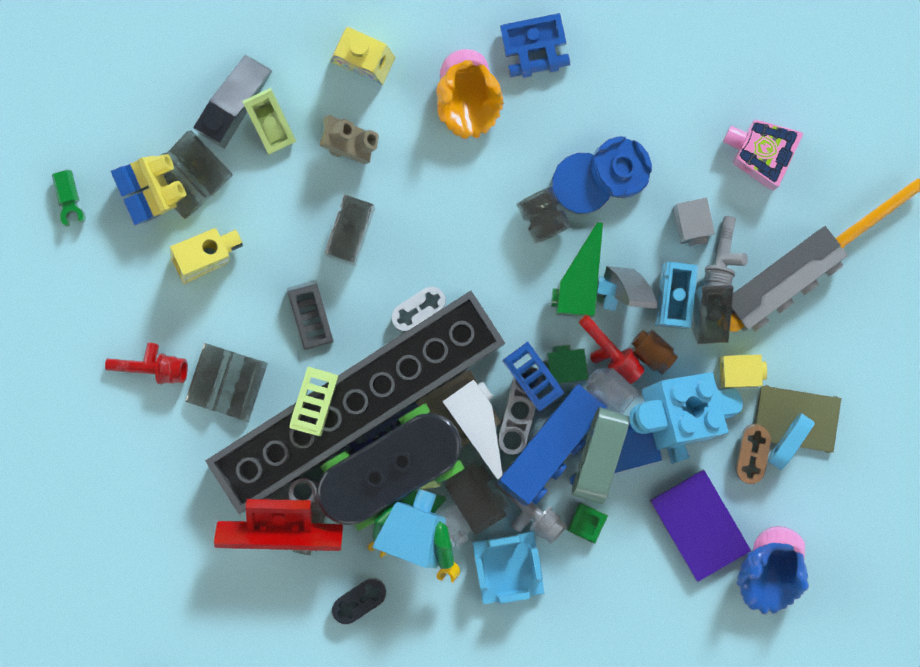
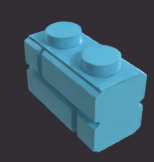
(676, 295)

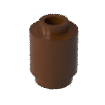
(653, 351)

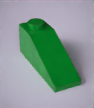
(578, 287)

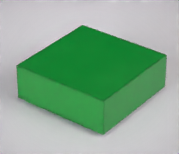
(587, 522)

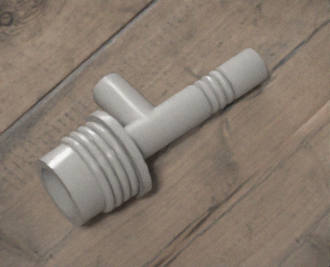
(719, 273)
(546, 523)

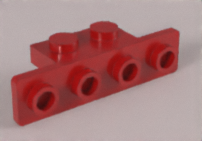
(278, 527)

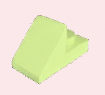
(269, 121)

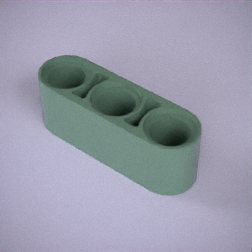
(600, 455)

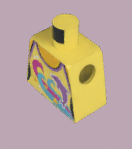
(363, 55)

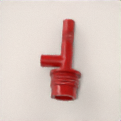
(621, 361)
(166, 368)

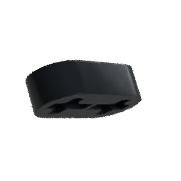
(363, 607)

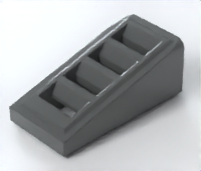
(305, 288)

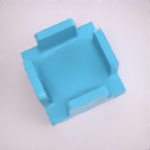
(508, 568)

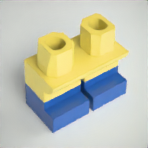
(145, 174)

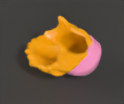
(468, 94)

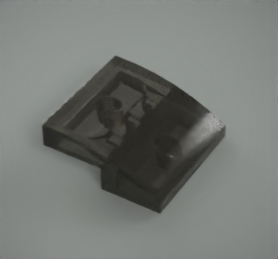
(197, 171)
(226, 382)

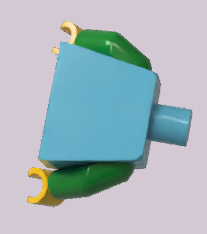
(416, 535)

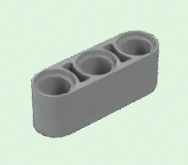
(520, 426)

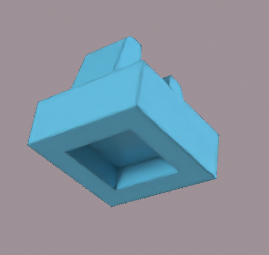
(608, 289)

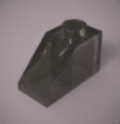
(712, 314)

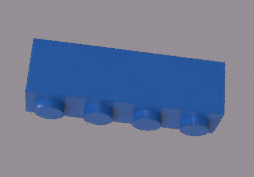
(550, 447)

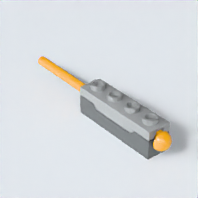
(802, 266)

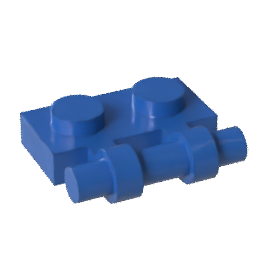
(531, 36)

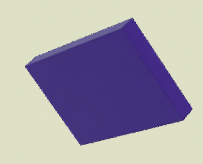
(700, 525)

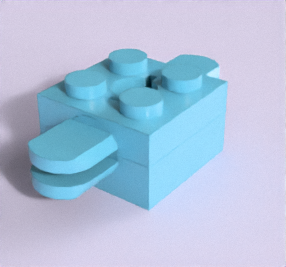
(685, 410)

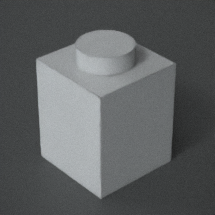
(694, 222)

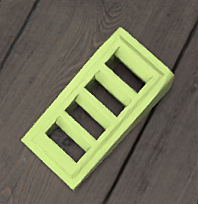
(302, 398)

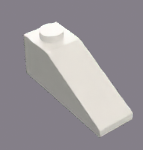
(475, 416)

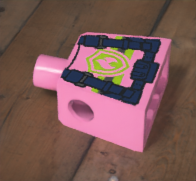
(764, 150)

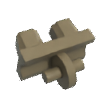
(348, 140)

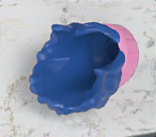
(774, 571)

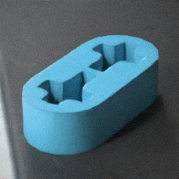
(790, 441)

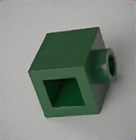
(567, 364)

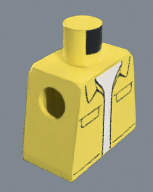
(193, 262)

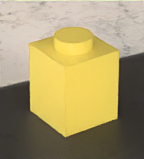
(742, 371)

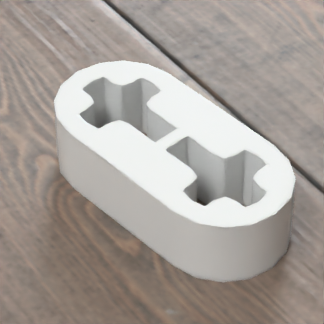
(414, 303)

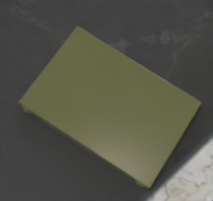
(781, 406)

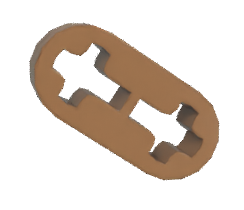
(760, 455)

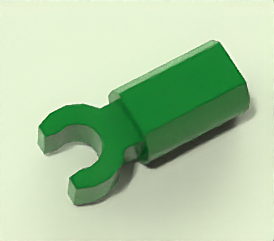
(67, 196)

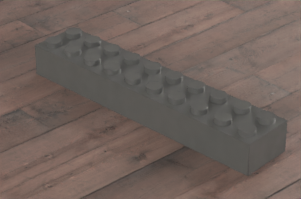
(361, 401)

